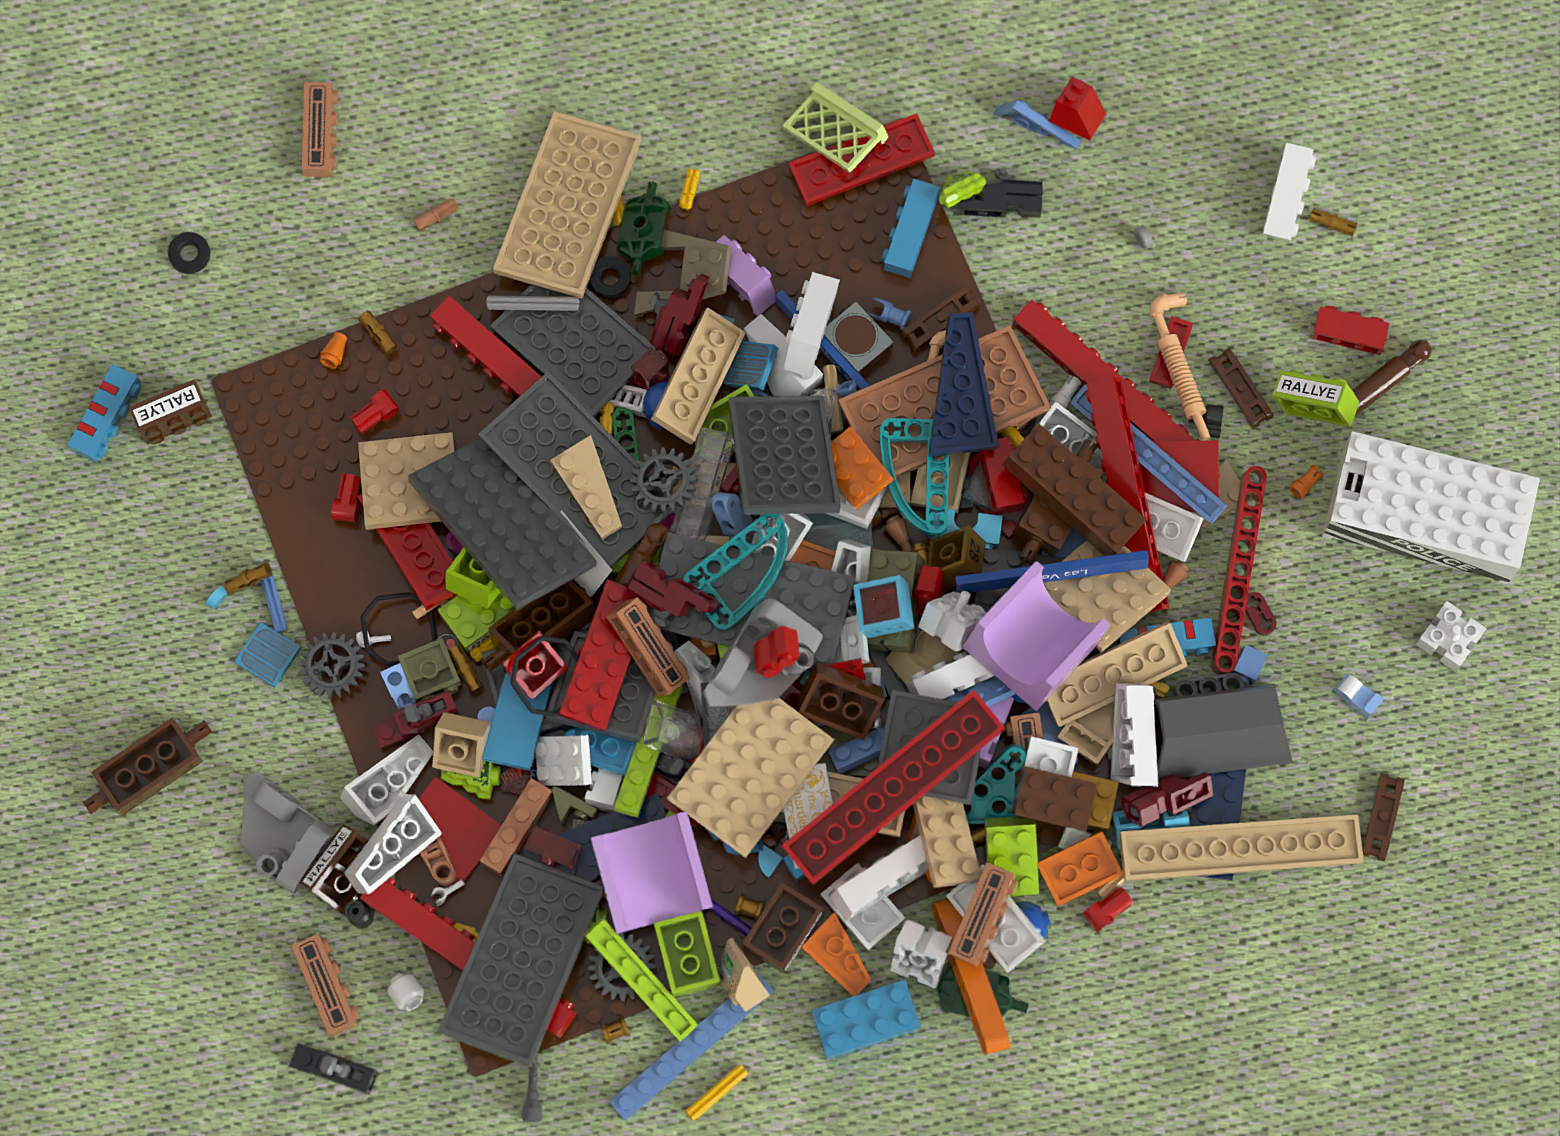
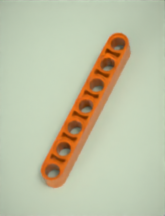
(973, 986)

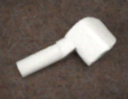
(359, 636)
(444, 892)

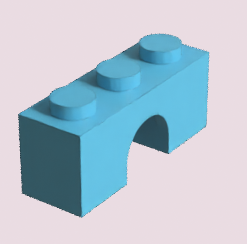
(987, 527)
(1166, 820)

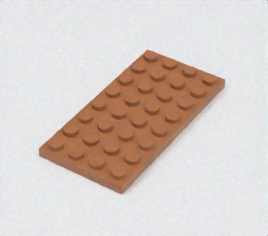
(913, 393)

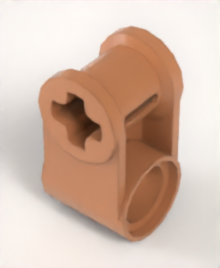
(436, 859)

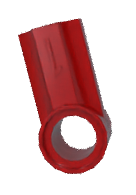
(380, 407)
(346, 504)
(1105, 911)

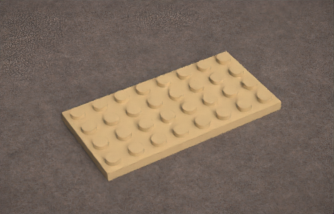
(567, 204)

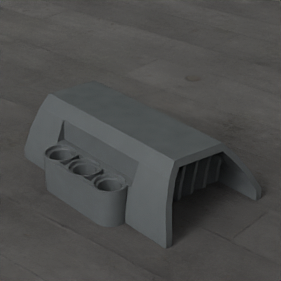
(1220, 727)

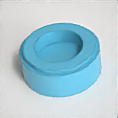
(216, 597)

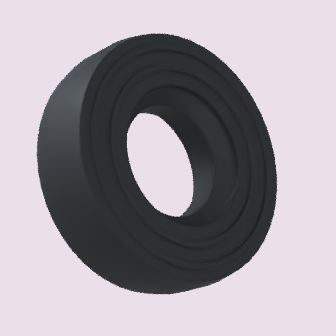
(183, 240)
(617, 289)

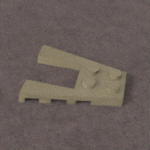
(699, 257)

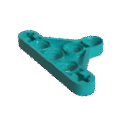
(998, 789)

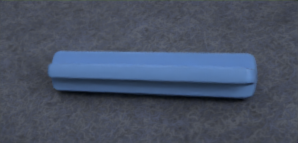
(274, 604)

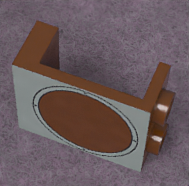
(858, 338)

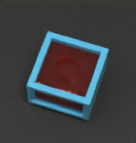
(883, 606)

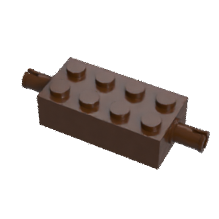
(1041, 525)
(553, 615)
(147, 766)

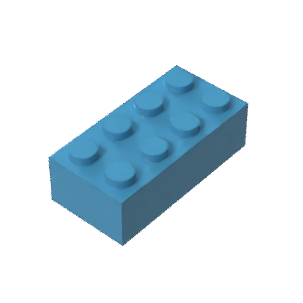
(866, 1019)

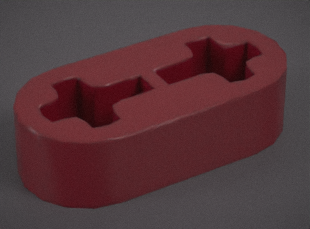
(1264, 610)

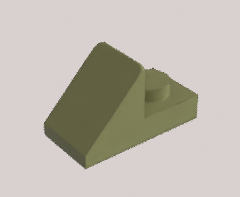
(566, 802)

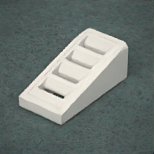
(637, 406)

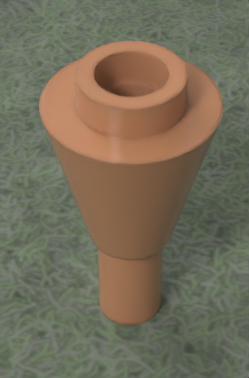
(898, 531)
(1175, 574)

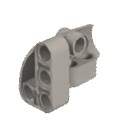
(735, 676)
(280, 831)

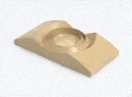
(926, 653)
(1091, 733)

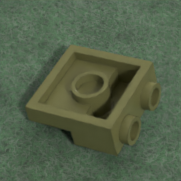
(429, 670)

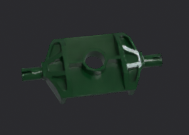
(643, 242)
(952, 999)

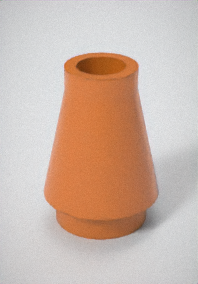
(333, 352)

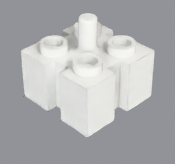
(951, 619)
(1451, 636)
(921, 953)

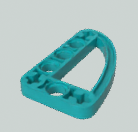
(932, 466)
(728, 563)

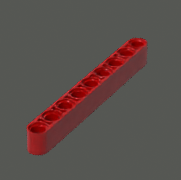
(1245, 560)

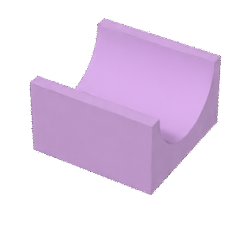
(1032, 640)
(652, 872)

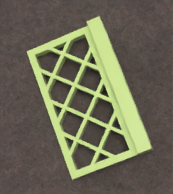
(844, 111)

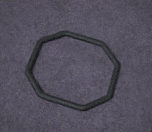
(368, 609)
(515, 666)

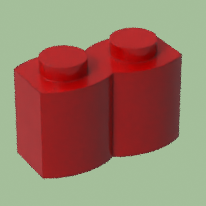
(929, 586)
(776, 651)

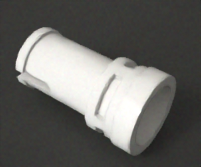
(1067, 391)

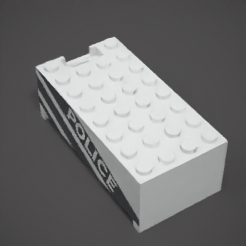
(1432, 507)

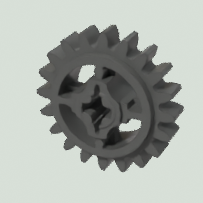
(672, 479)
(322, 666)
(603, 980)

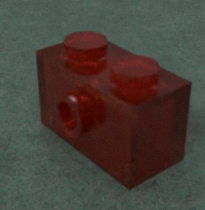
(650, 368)
(552, 848)

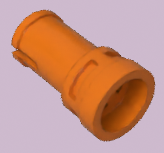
(1305, 482)

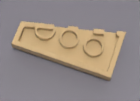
(586, 481)

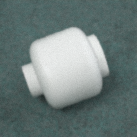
(405, 992)

